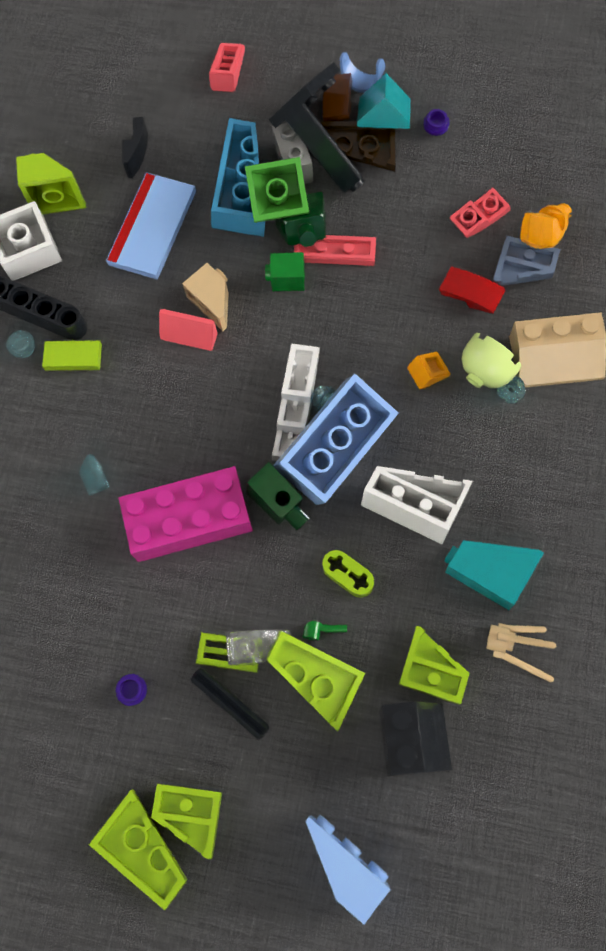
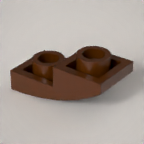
(337, 99)

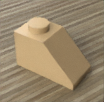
(209, 293)

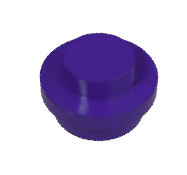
(436, 122)
(131, 690)

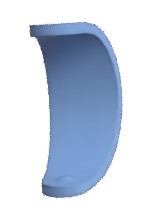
(361, 80)

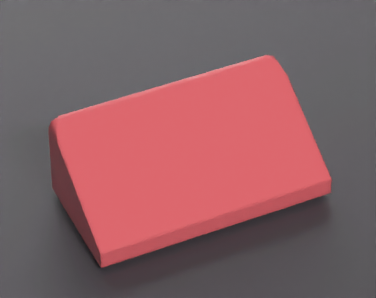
(187, 329)

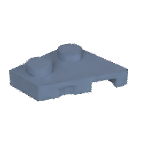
(524, 263)

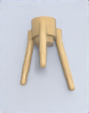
(503, 638)

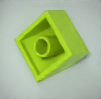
(48, 184)

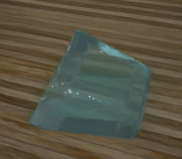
(93, 475)

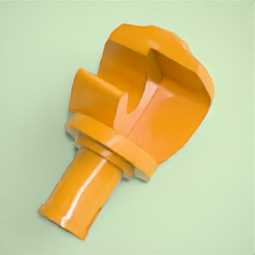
(545, 227)

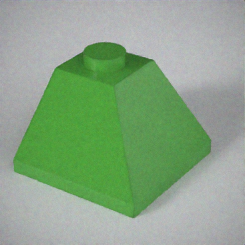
(277, 189)

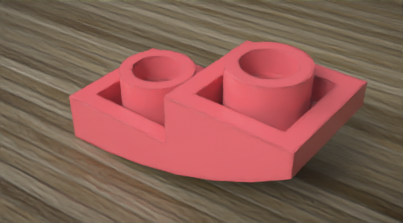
(480, 214)

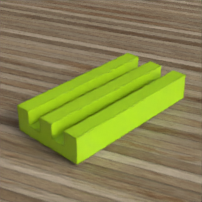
(218, 651)

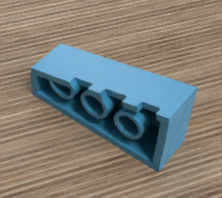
(231, 200)

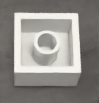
(26, 242)

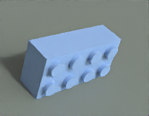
(335, 440)

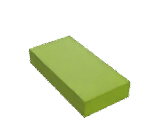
(72, 355)

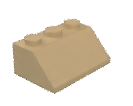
(560, 349)

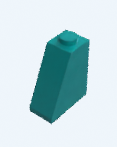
(493, 569)

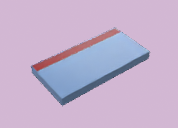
(151, 226)

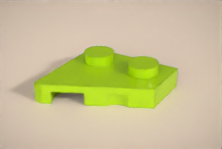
(432, 670)
(189, 814)

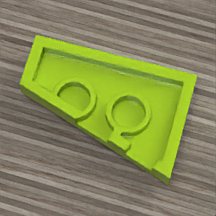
(316, 676)
(139, 851)

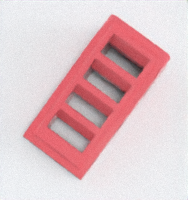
(226, 69)

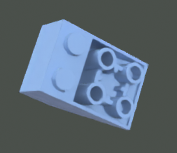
(353, 882)

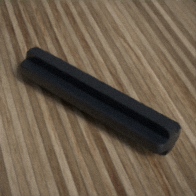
(230, 703)

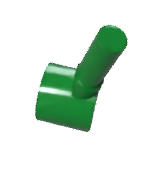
(313, 629)

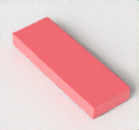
(340, 250)

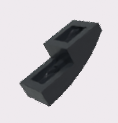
(135, 149)

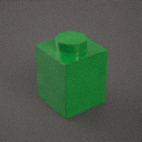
(286, 271)

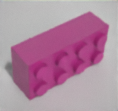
(185, 514)

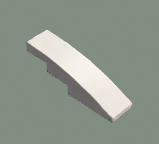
(296, 396)

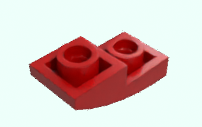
(473, 289)

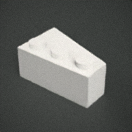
(416, 501)

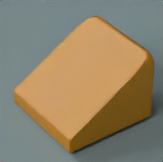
(428, 369)

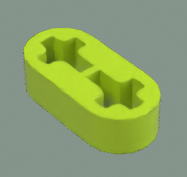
(353, 568)

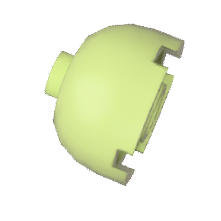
(488, 362)

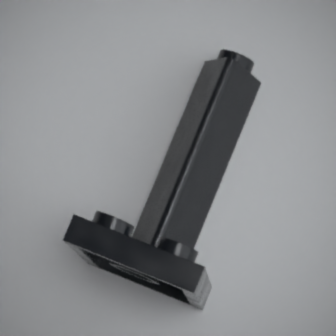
(314, 134)

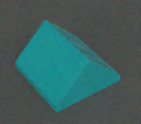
(384, 106)

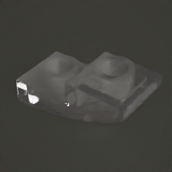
(250, 646)

